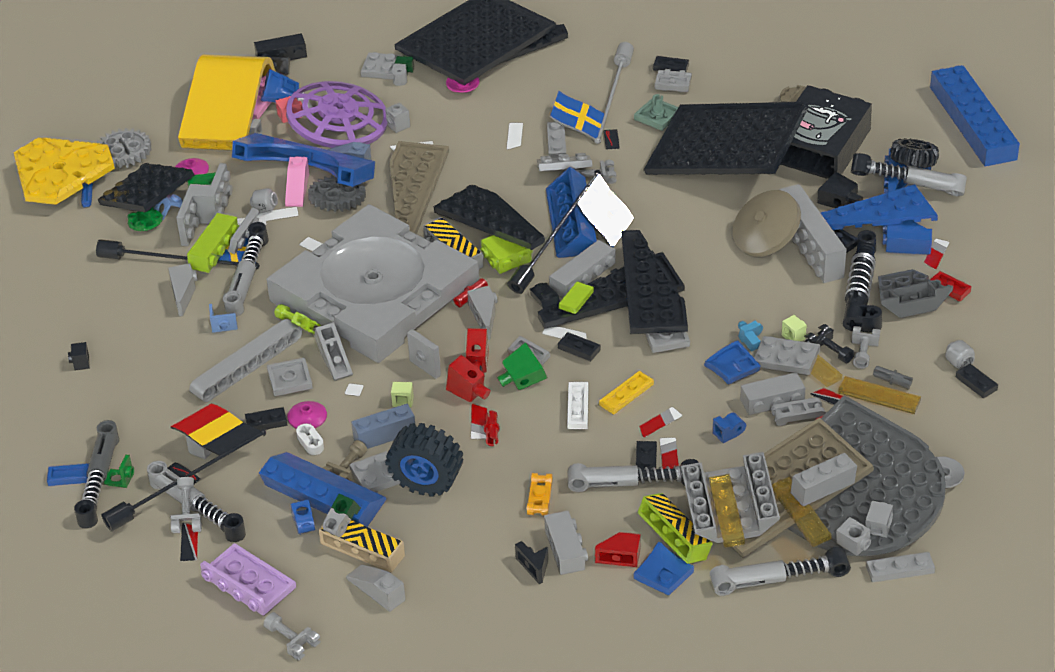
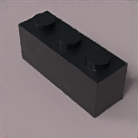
(286, 47)

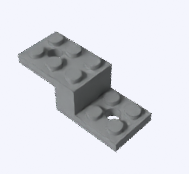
(203, 203)

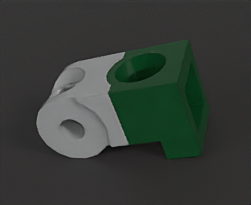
(401, 68)
(340, 515)

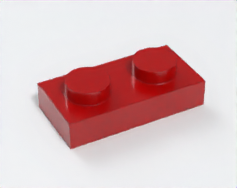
(960, 289)

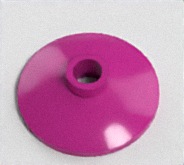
(457, 87)
(197, 165)
(307, 413)

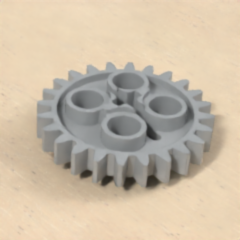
(133, 142)

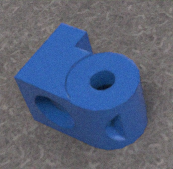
(730, 426)
(303, 518)

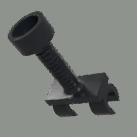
(825, 338)

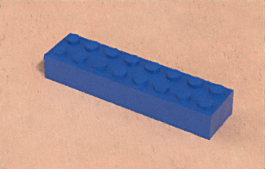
(974, 116)

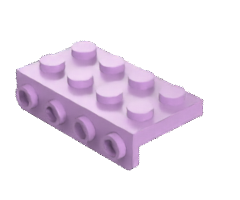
(248, 579)

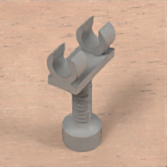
(606, 172)
(862, 359)
(185, 484)
(294, 647)

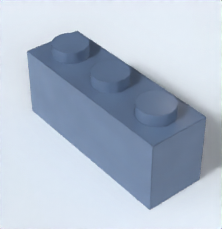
(382, 426)

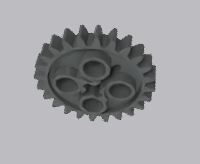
(335, 196)

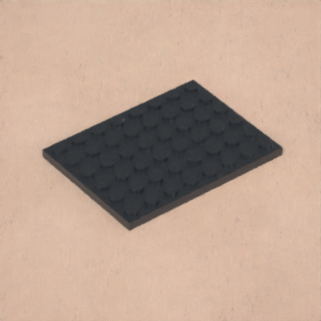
(475, 38)
(727, 138)

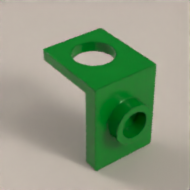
(126, 472)

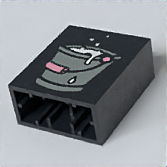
(828, 133)

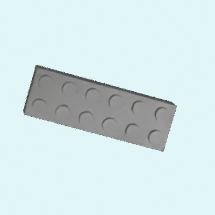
(817, 239)

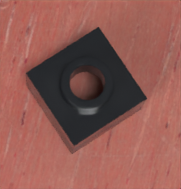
(79, 356)

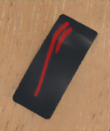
(611, 139)
(181, 471)

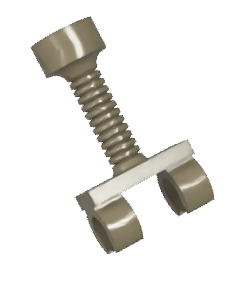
(357, 449)

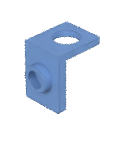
(173, 200)
(222, 322)

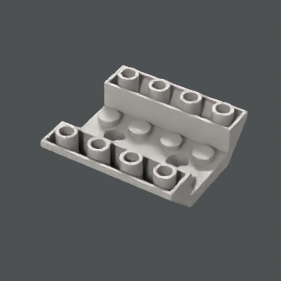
(751, 491)

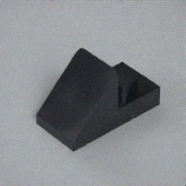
(533, 562)

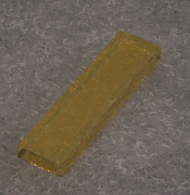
(879, 395)
(726, 510)
(803, 516)

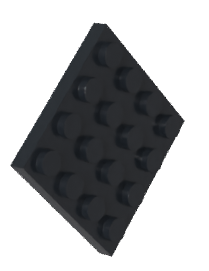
(145, 187)

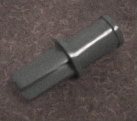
(893, 377)

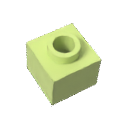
(794, 329)
(402, 394)

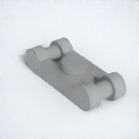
(797, 410)

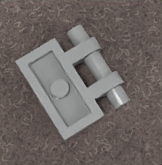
(673, 80)

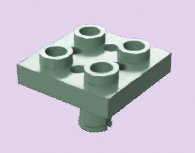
(656, 113)

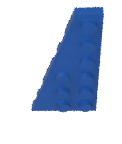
(883, 210)

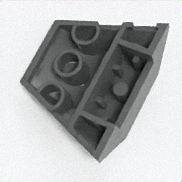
(911, 293)

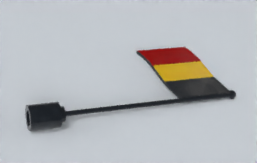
(212, 430)

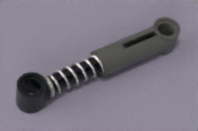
(97, 472)

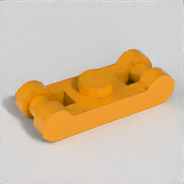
(540, 494)

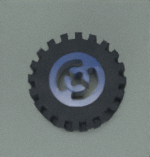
(424, 459)

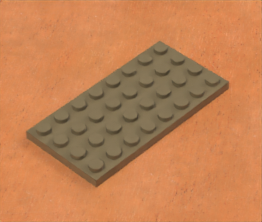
(798, 453)

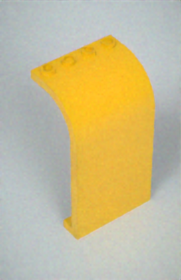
(222, 100)

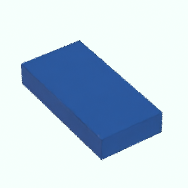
(67, 474)

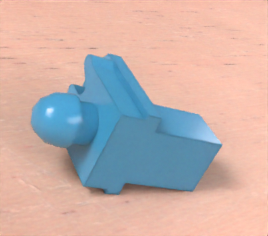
(748, 334)

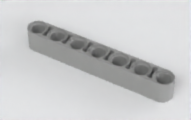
(245, 360)

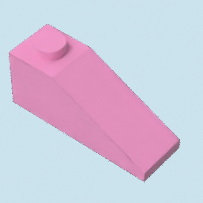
(296, 181)

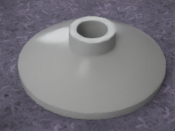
(953, 471)

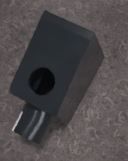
(838, 192)

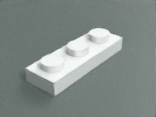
(578, 405)

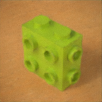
(504, 254)

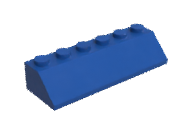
(576, 232)
(321, 487)

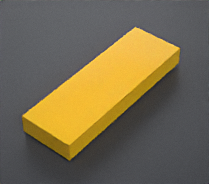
(626, 392)

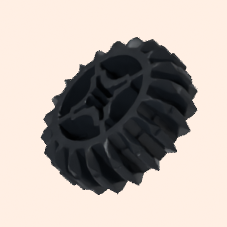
(914, 153)

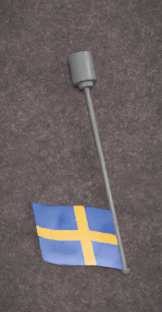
(583, 116)

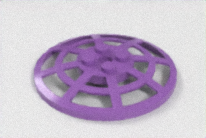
(329, 111)

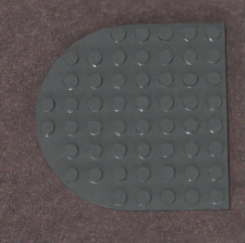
(903, 476)

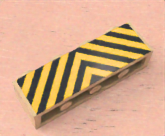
(366, 545)

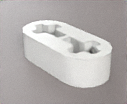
(313, 437)

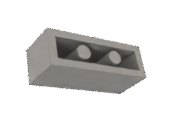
(763, 394)
(823, 479)
(565, 542)

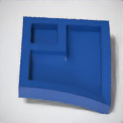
(278, 87)
(732, 363)
(663, 570)

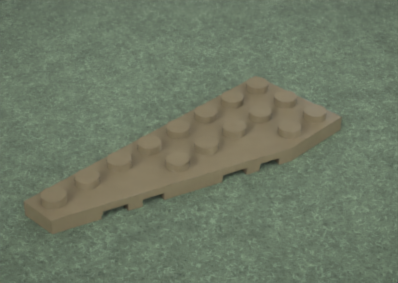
(414, 177)

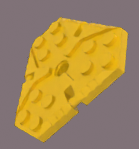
(58, 168)

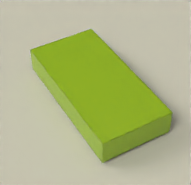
(576, 297)

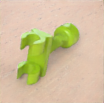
(283, 312)

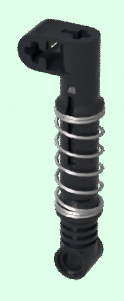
(857, 296)

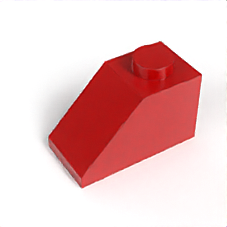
(620, 550)

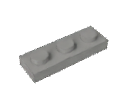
(556, 139)
(238, 239)
(900, 567)

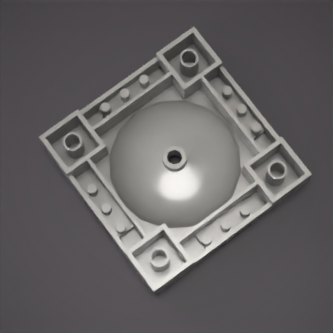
(373, 281)

